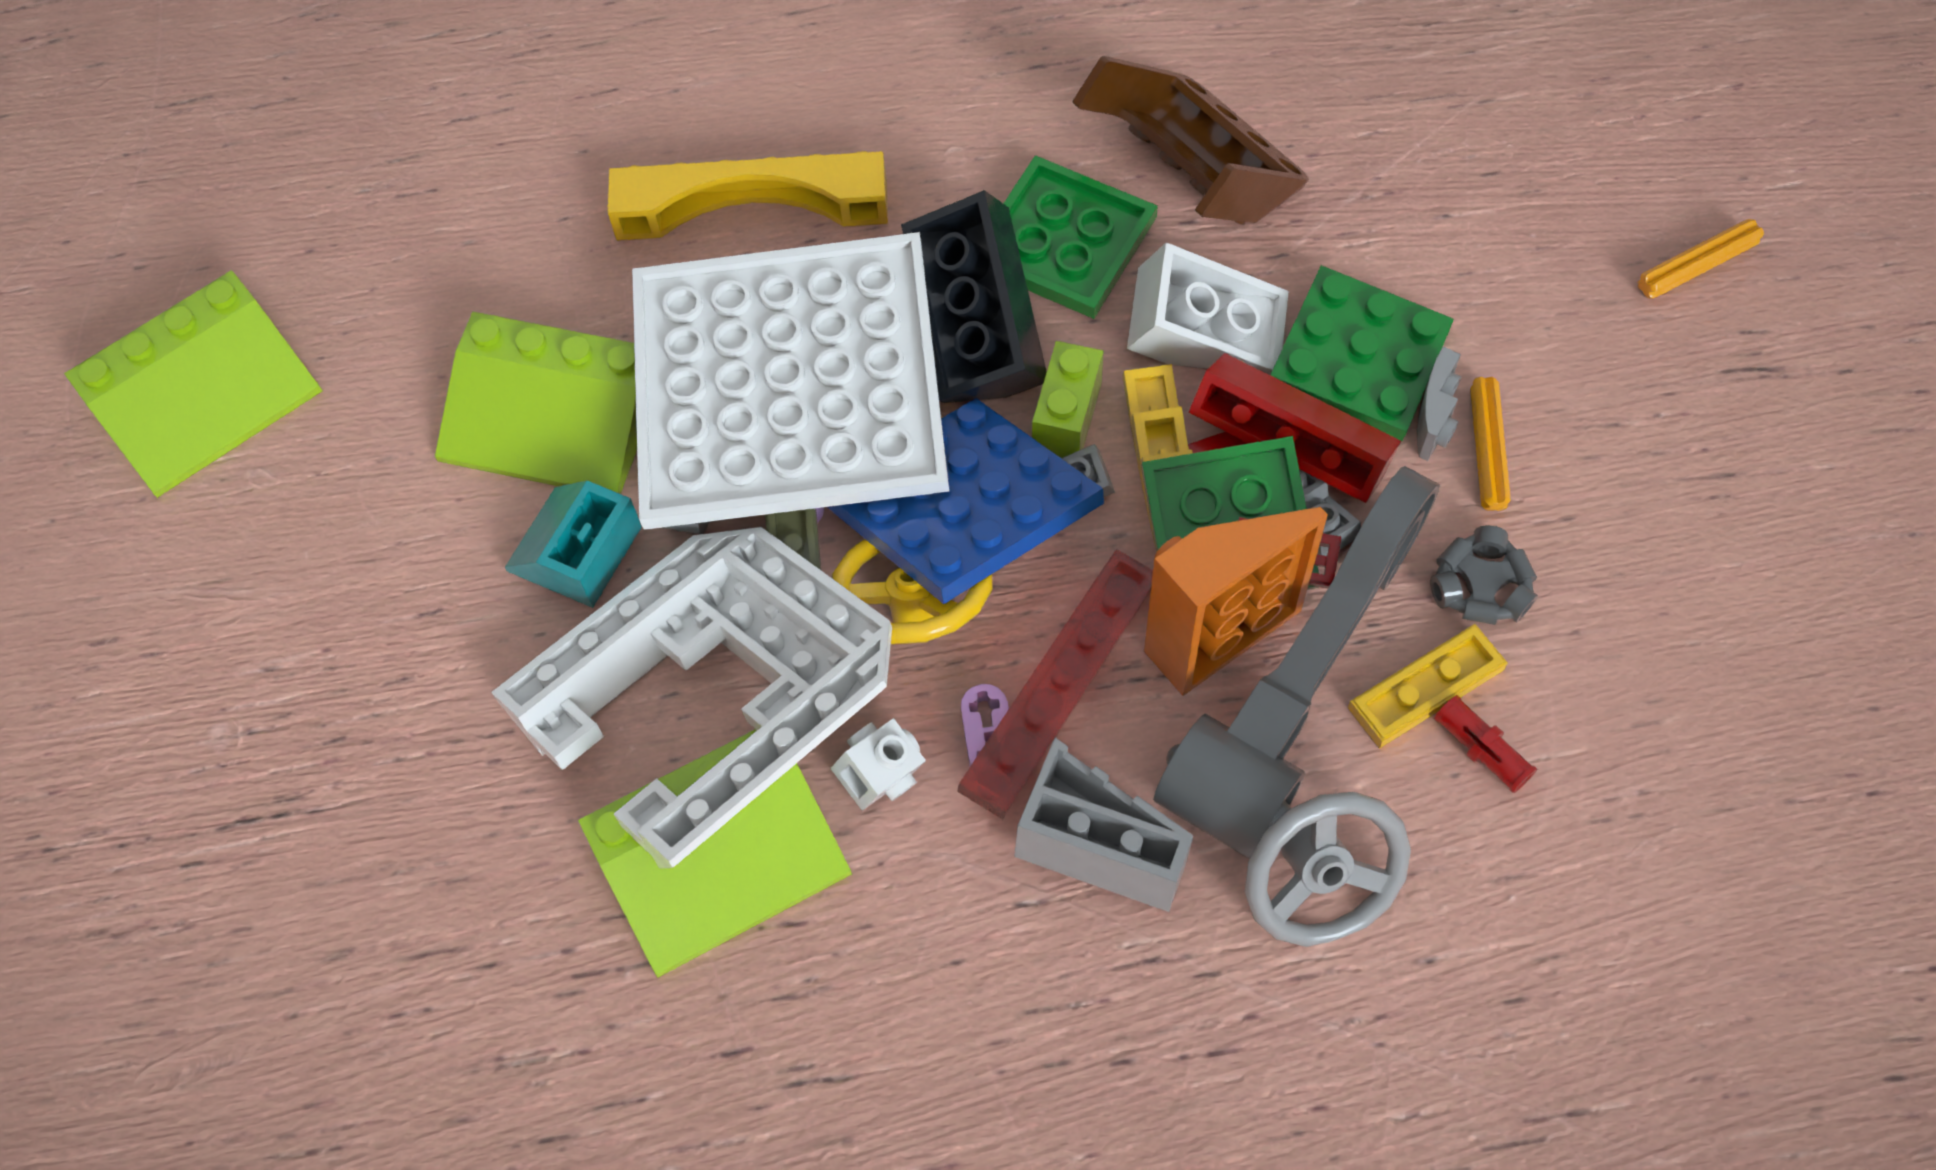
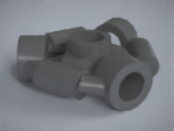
(1484, 577)

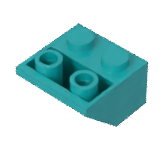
(577, 541)

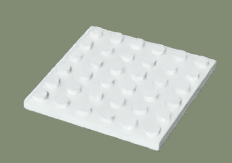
(785, 382)

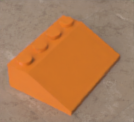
(1227, 591)

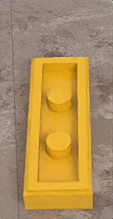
(1427, 685)

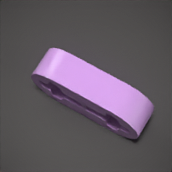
(973, 730)

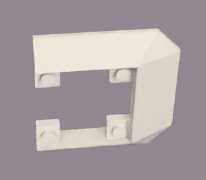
(767, 607)

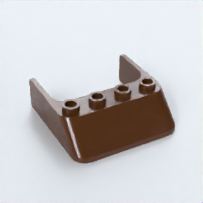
(1225, 156)

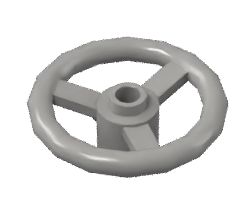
(1324, 865)

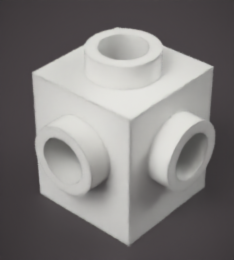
(879, 763)

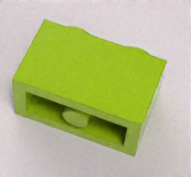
(1068, 398)

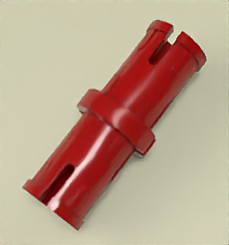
(1485, 743)

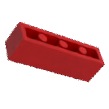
(1325, 438)

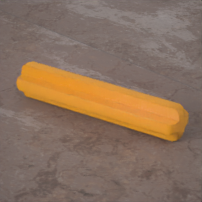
(1700, 258)
(1490, 444)

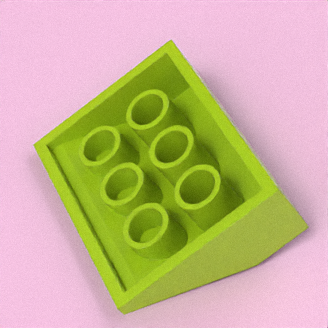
(193, 383)
(540, 404)
(734, 880)

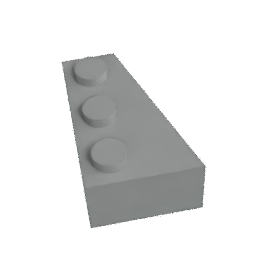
(1100, 834)

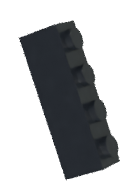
(978, 301)

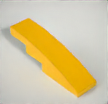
(1154, 416)

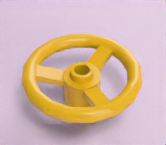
(914, 610)

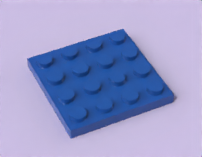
(999, 505)

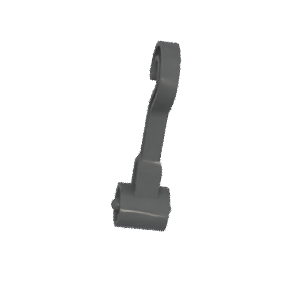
(1236, 776)

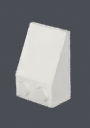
(1198, 310)

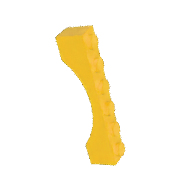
(659, 198)

